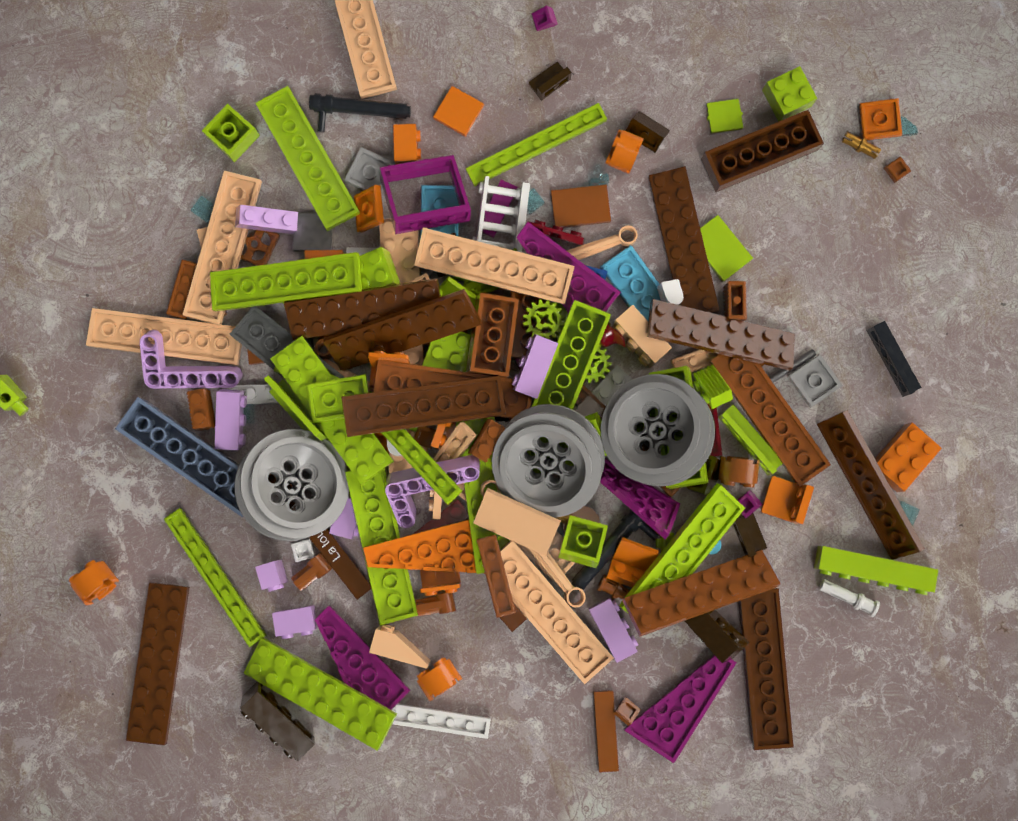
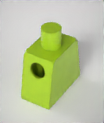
(10, 389)

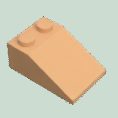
(396, 646)

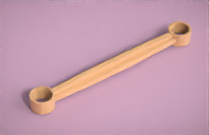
(601, 245)
(550, 566)

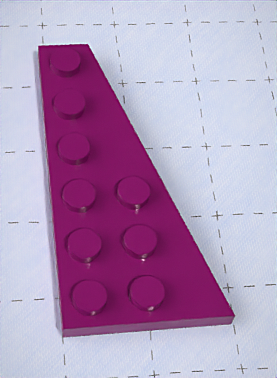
(584, 285)
(644, 500)
(356, 665)
(676, 715)

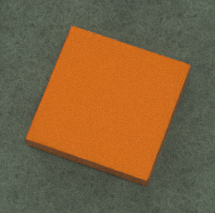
(458, 111)
(880, 119)
(370, 207)

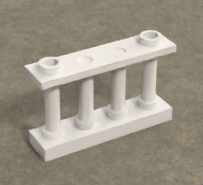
(518, 212)

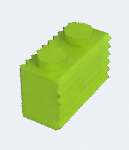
(712, 386)

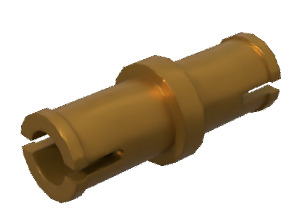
(861, 145)

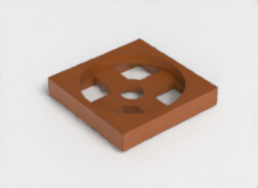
(274, 237)

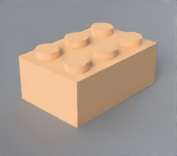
(634, 330)

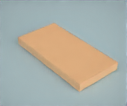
(516, 521)

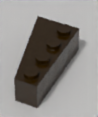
(718, 635)
(276, 722)

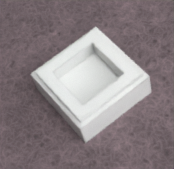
(302, 550)

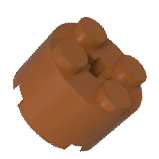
(738, 470)

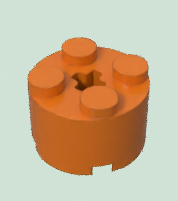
(624, 151)
(93, 582)
(438, 679)

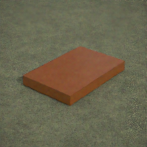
(581, 206)

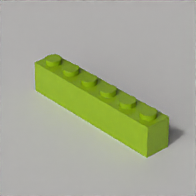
(877, 569)

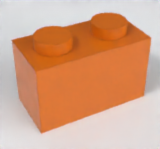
(406, 143)

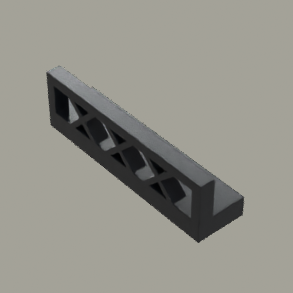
(893, 359)

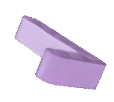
(182, 372)
(401, 485)

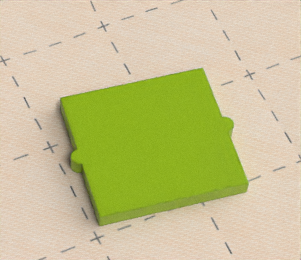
(724, 116)

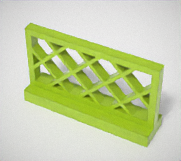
(293, 406)

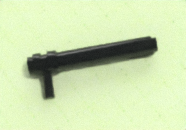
(331, 104)
(629, 524)

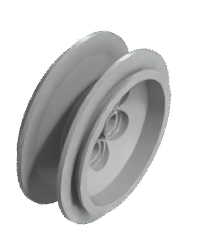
(633, 406)
(325, 482)
(542, 491)

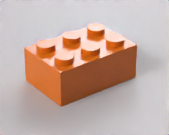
(906, 456)

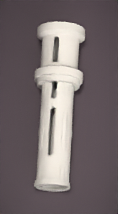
(857, 601)

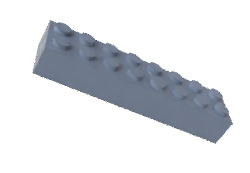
(181, 451)

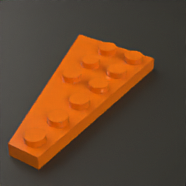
(436, 549)

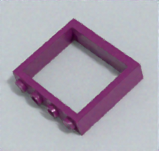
(431, 218)

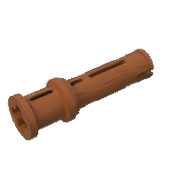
(615, 589)

